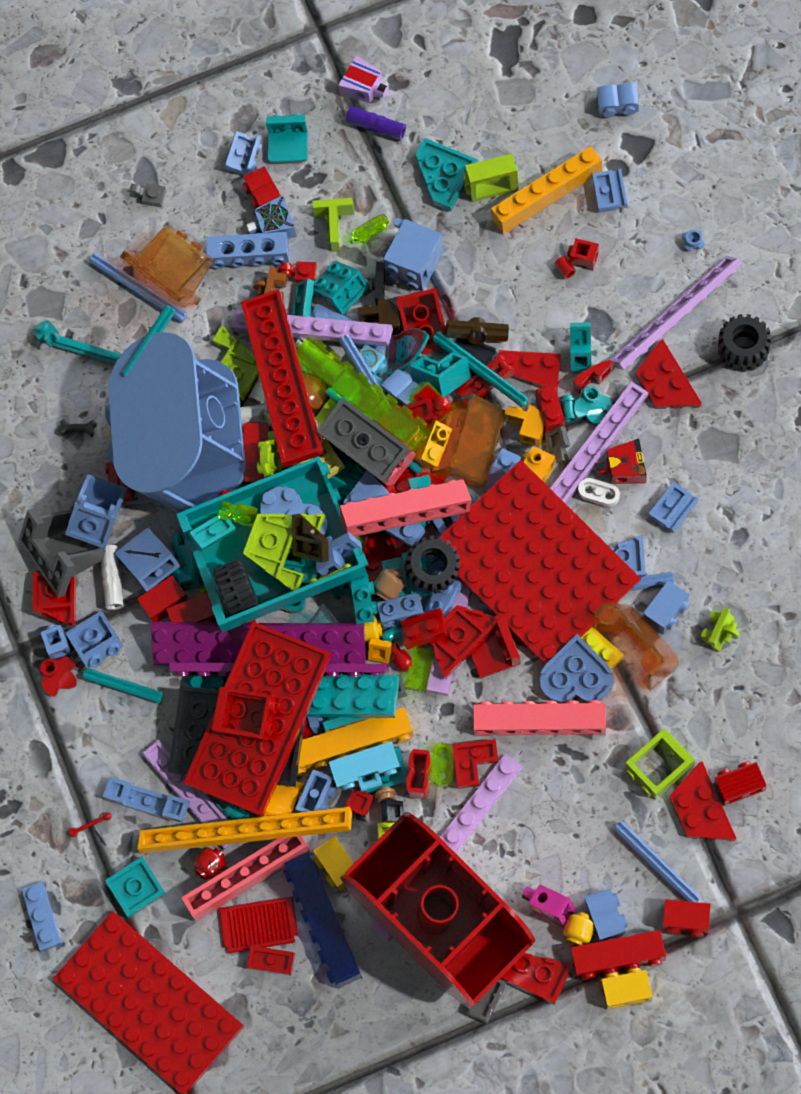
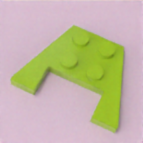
(239, 360)
(271, 543)

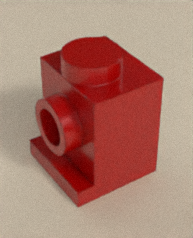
(583, 253)

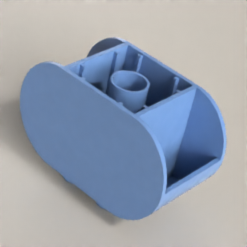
(175, 424)

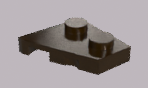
(308, 541)

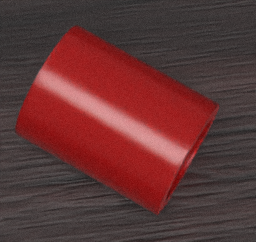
(565, 267)

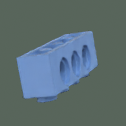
(256, 242)

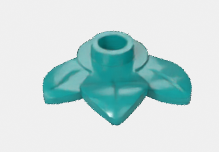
(592, 408)

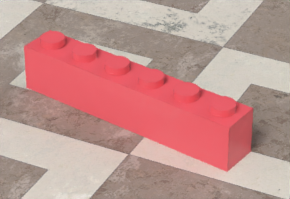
(405, 508)
(539, 719)
(243, 876)

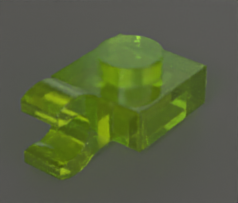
(242, 513)

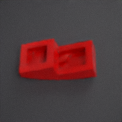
(597, 373)

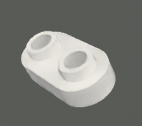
(600, 490)

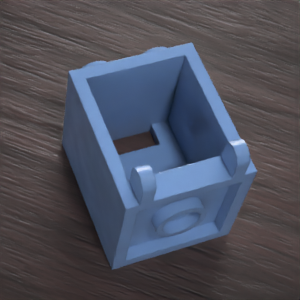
(413, 254)
(96, 511)

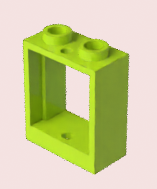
(491, 177)
(675, 749)

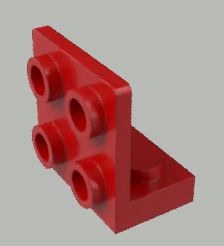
(496, 652)

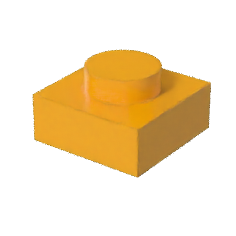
(379, 650)

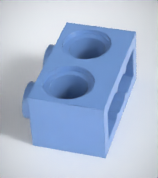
(399, 609)

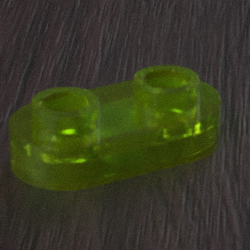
(376, 224)
(442, 765)

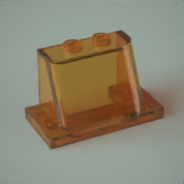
(172, 263)

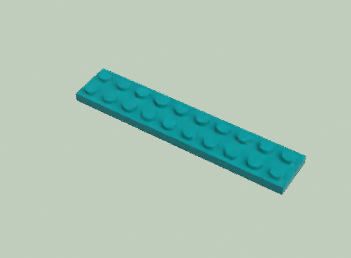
(337, 696)

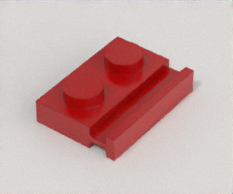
(424, 628)

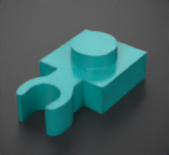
(46, 332)

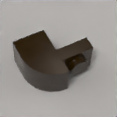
(384, 313)

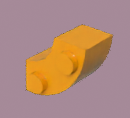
(284, 800)

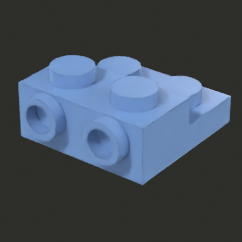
(94, 640)

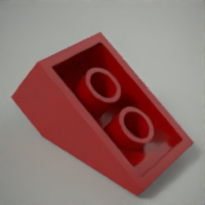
(423, 312)

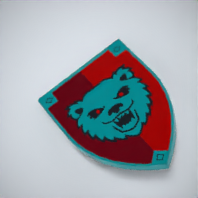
(405, 349)

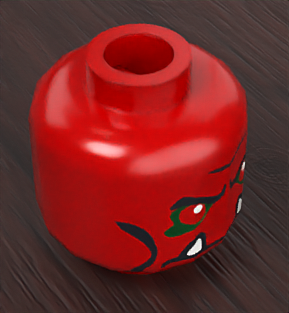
(209, 863)

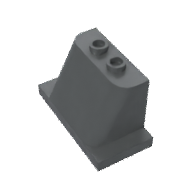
(55, 553)

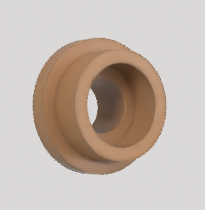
(385, 793)

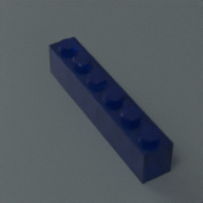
(323, 920)

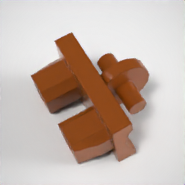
(274, 279)

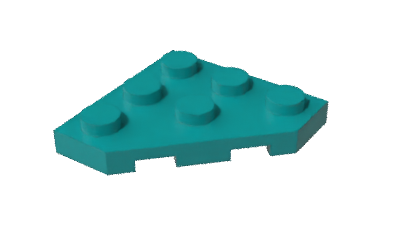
(442, 172)

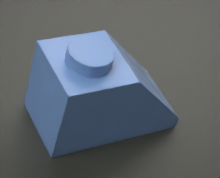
(501, 466)

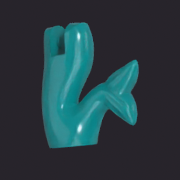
(188, 575)

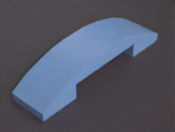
(146, 801)

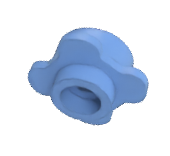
(693, 234)

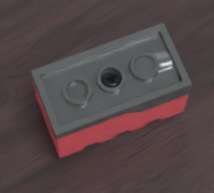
(366, 442)

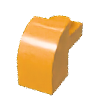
(531, 422)

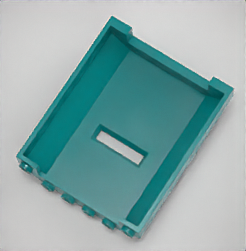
(314, 488)

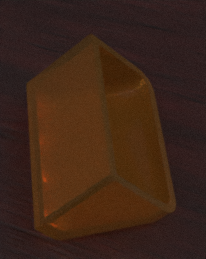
(472, 440)

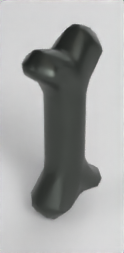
(87, 428)

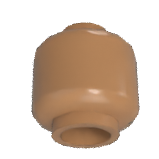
(389, 584)

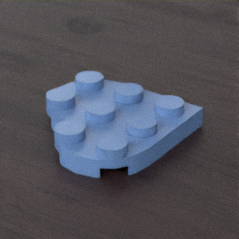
(286, 501)
(576, 672)

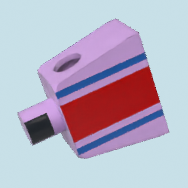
(362, 81)

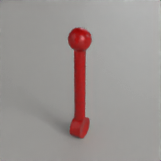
(74, 832)

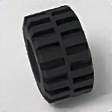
(749, 328)
(434, 547)
(235, 587)

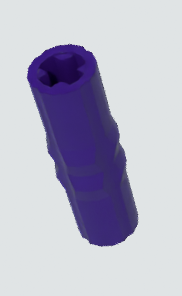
(375, 123)

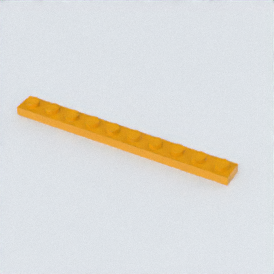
(245, 830)

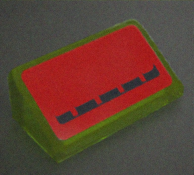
(426, 390)

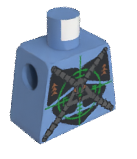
(273, 218)

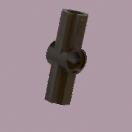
(477, 330)

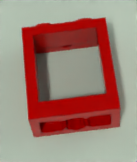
(223, 711)

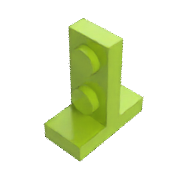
(331, 210)

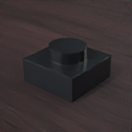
(391, 810)

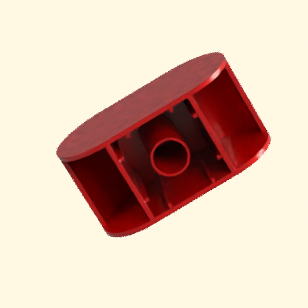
(438, 909)

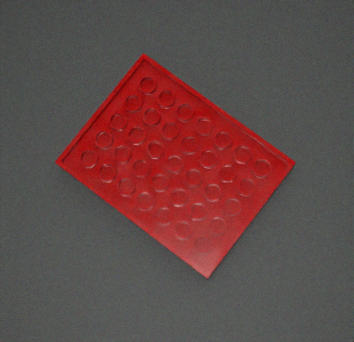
(536, 562)

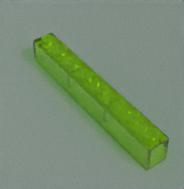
(362, 394)

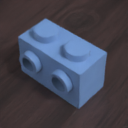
(316, 793)

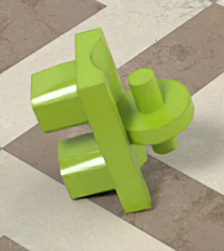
(723, 631)

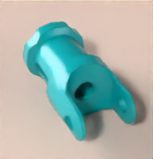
(234, 812)

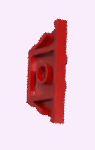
(665, 380)
(50, 606)
(464, 634)
(701, 808)

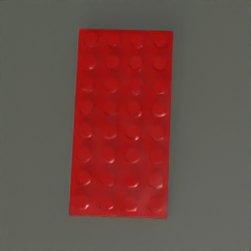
(246, 768)
(148, 1003)

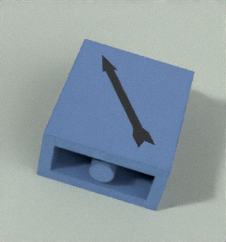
(147, 559)

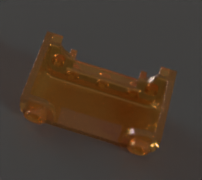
(658, 659)

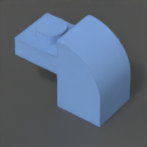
(338, 550)

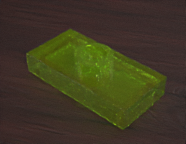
(419, 670)

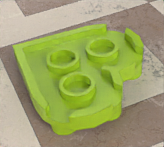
(269, 457)

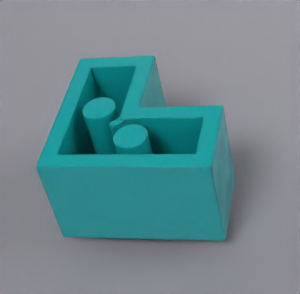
(442, 375)

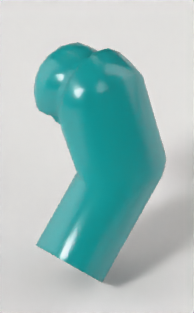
(392, 633)

